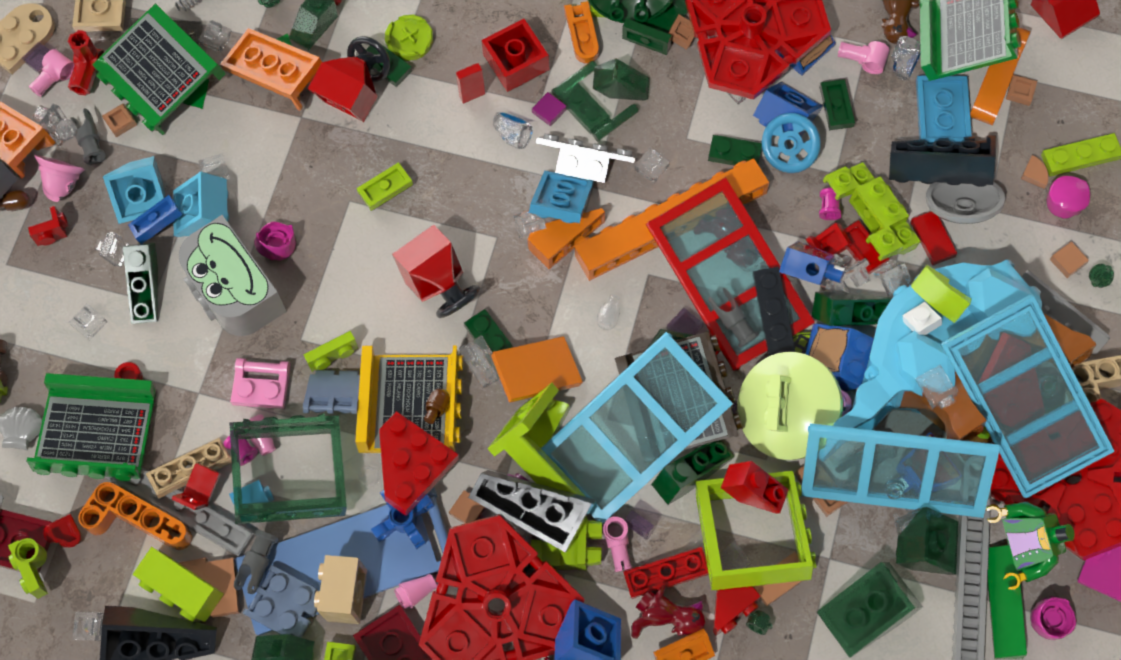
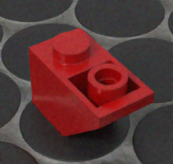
(754, 487)
(731, 605)

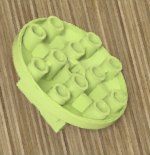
(783, 399)

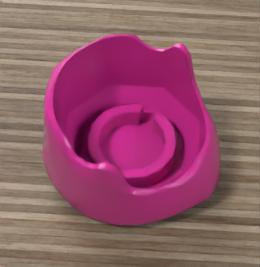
(1068, 196)
(275, 241)
(1053, 618)

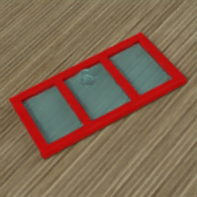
(718, 247)

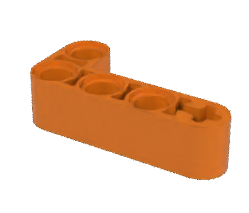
(995, 85)
(140, 518)

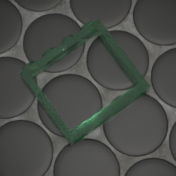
(291, 509)

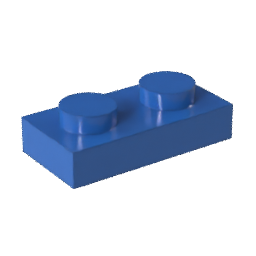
(155, 219)

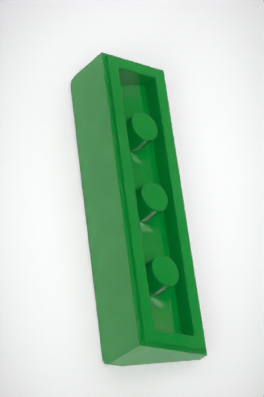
(1005, 606)

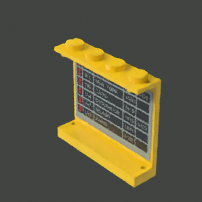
(404, 386)

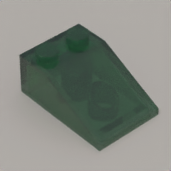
(869, 608)

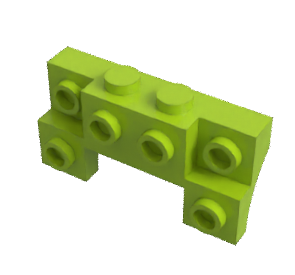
(877, 209)

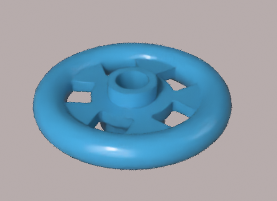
(812, 146)

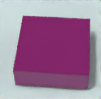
(549, 109)

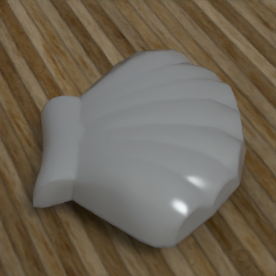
(19, 427)

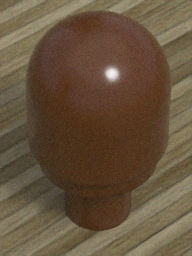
(15, 200)
(436, 405)

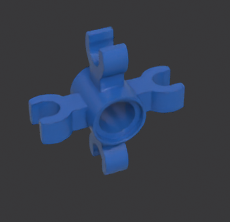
(385, 528)

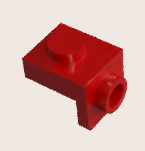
(49, 231)
(832, 240)

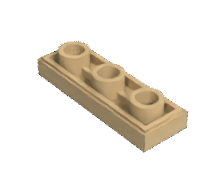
(175, 475)

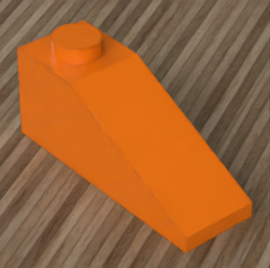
(561, 237)

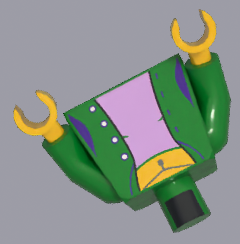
(1033, 539)

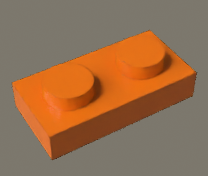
(692, 647)

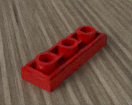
(683, 566)

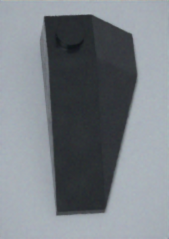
(148, 635)

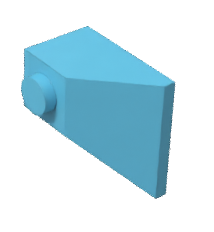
(134, 188)

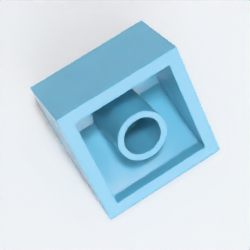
(200, 202)

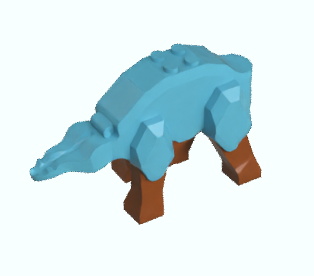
(903, 354)

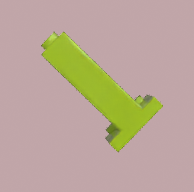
(525, 450)

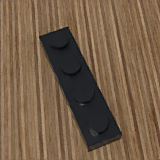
(773, 311)

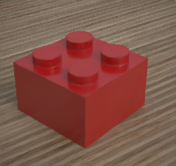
(515, 55)

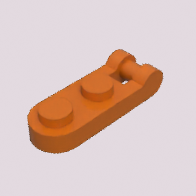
(582, 32)

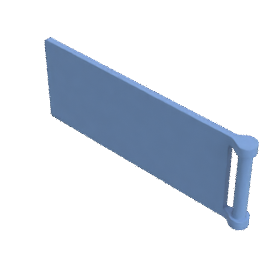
(386, 561)

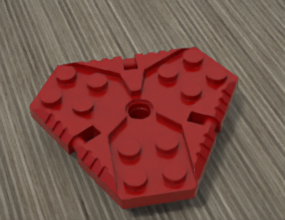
(745, 54)
(1090, 504)
(488, 563)

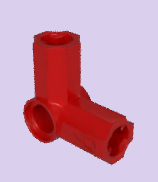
(84, 56)

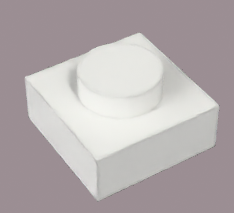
(922, 319)

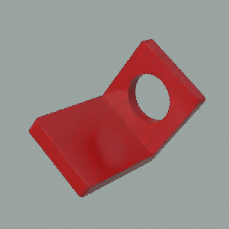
(198, 488)

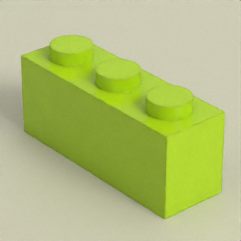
(177, 585)

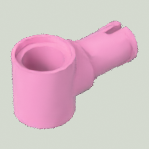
(870, 57)
(55, 67)
(618, 544)

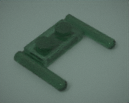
(585, 108)

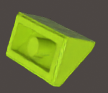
(549, 423)

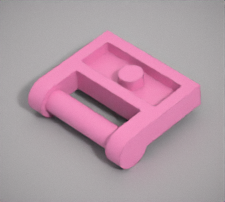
(260, 392)

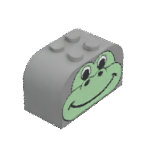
(228, 280)

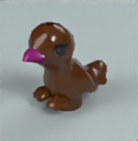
(897, 22)

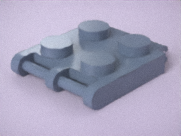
(332, 392)
(283, 603)

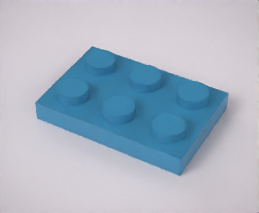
(943, 108)
(561, 197)

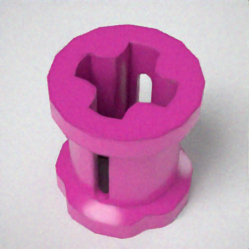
(830, 206)
(246, 451)

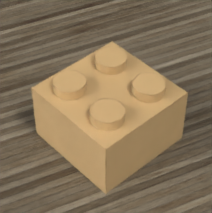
(341, 589)

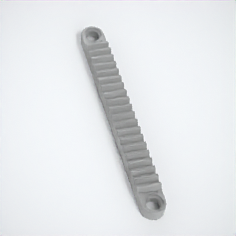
(971, 587)

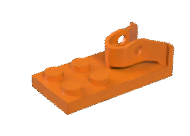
(272, 64)
(19, 138)

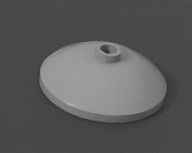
(965, 202)

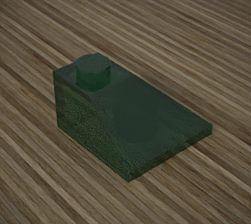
(929, 543)

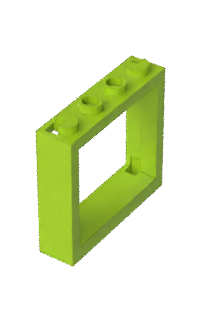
(711, 490)

